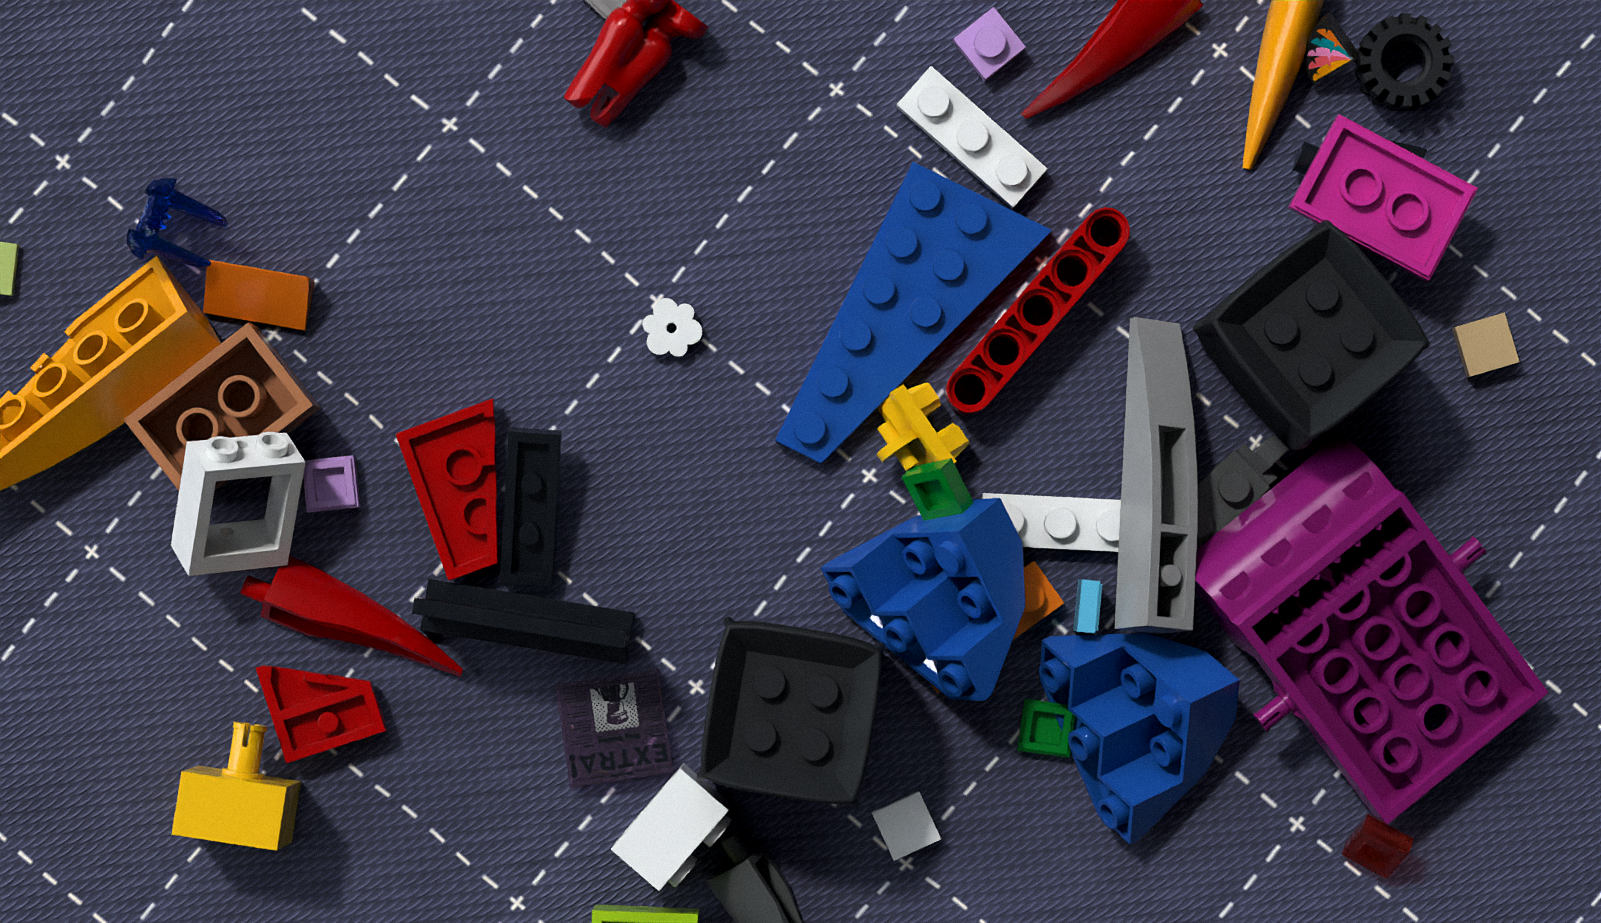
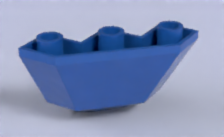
(939, 594)
(1142, 720)

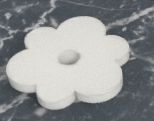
(665, 313)

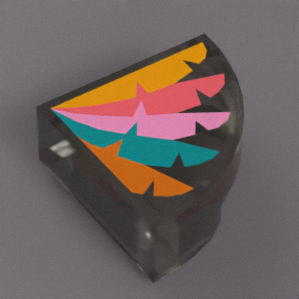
(1327, 49)

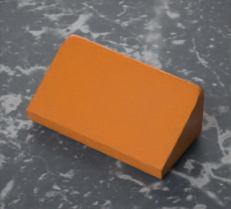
(258, 295)

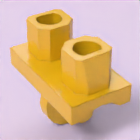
(911, 434)

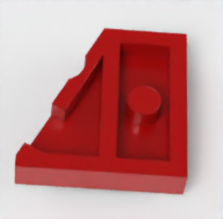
(319, 709)

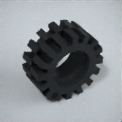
(1431, 47)

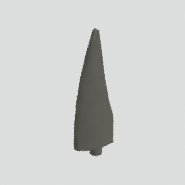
(752, 885)

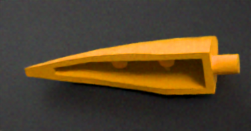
(1278, 65)

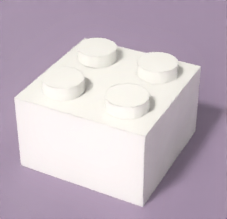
(672, 827)

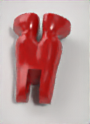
(629, 55)

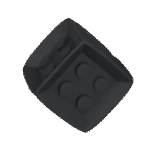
(1312, 336)
(791, 712)

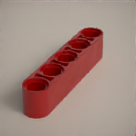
(1058, 297)

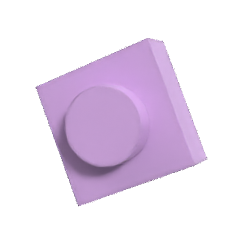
(989, 44)

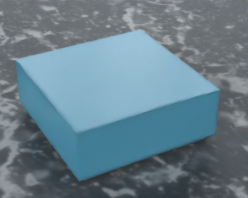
(1087, 606)

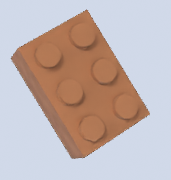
(228, 393)

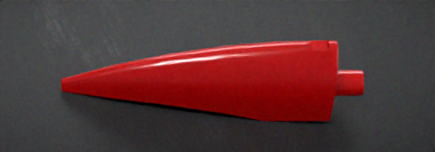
(1121, 39)
(330, 609)

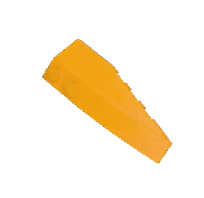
(105, 371)

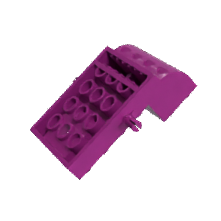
(1364, 627)

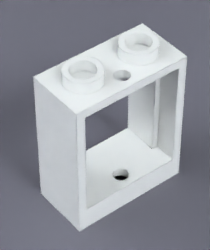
(245, 543)

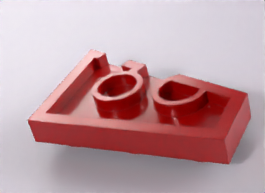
(457, 485)

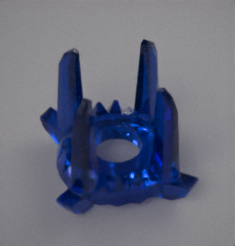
(162, 198)

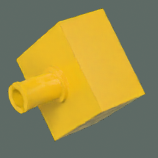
(237, 801)

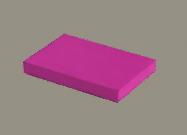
(1383, 197)

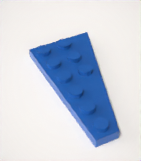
(917, 284)

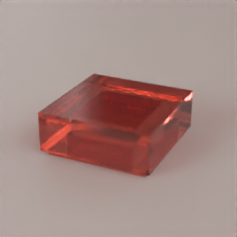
(1377, 846)

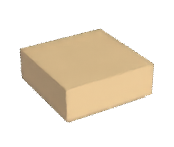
(1485, 345)

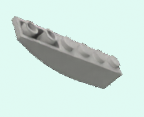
(1157, 485)

